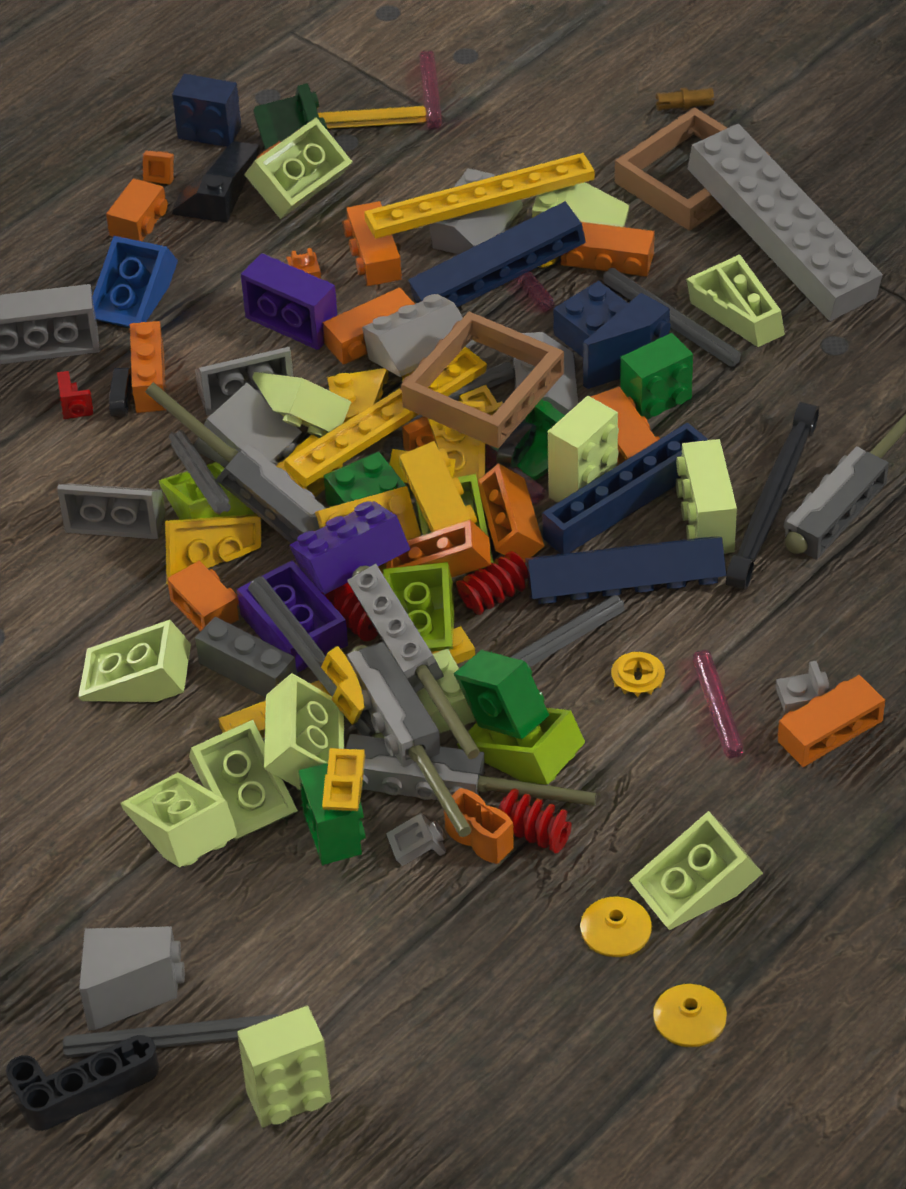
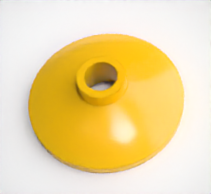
(615, 937)
(686, 1026)

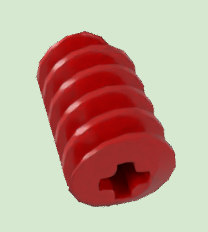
(492, 582)
(349, 607)
(536, 824)

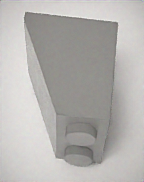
(251, 420)
(128, 972)

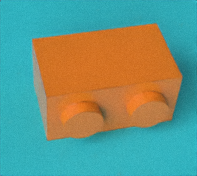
(137, 210)
(202, 596)

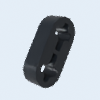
(120, 392)
(516, 445)

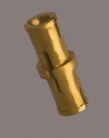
(684, 99)

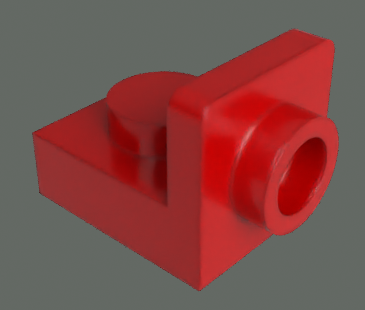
(73, 402)

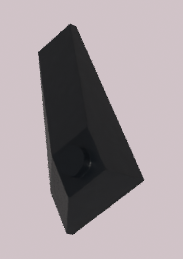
(219, 185)

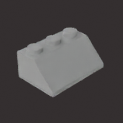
(472, 229)
(410, 334)
(222, 380)
(564, 392)
(111, 510)

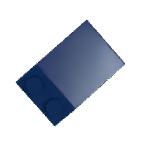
(132, 281)

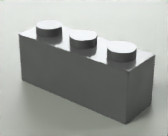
(243, 657)

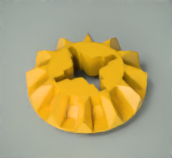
(650, 668)

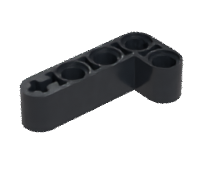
(128, 1062)

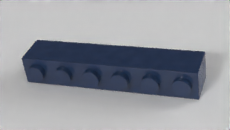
(502, 257)
(616, 492)
(625, 568)

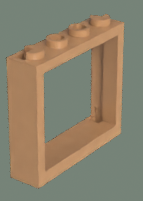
(670, 203)
(466, 419)

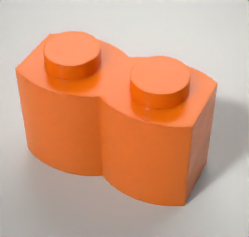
(491, 827)

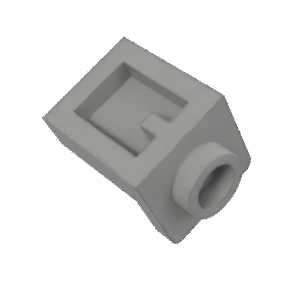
(801, 689)
(416, 838)

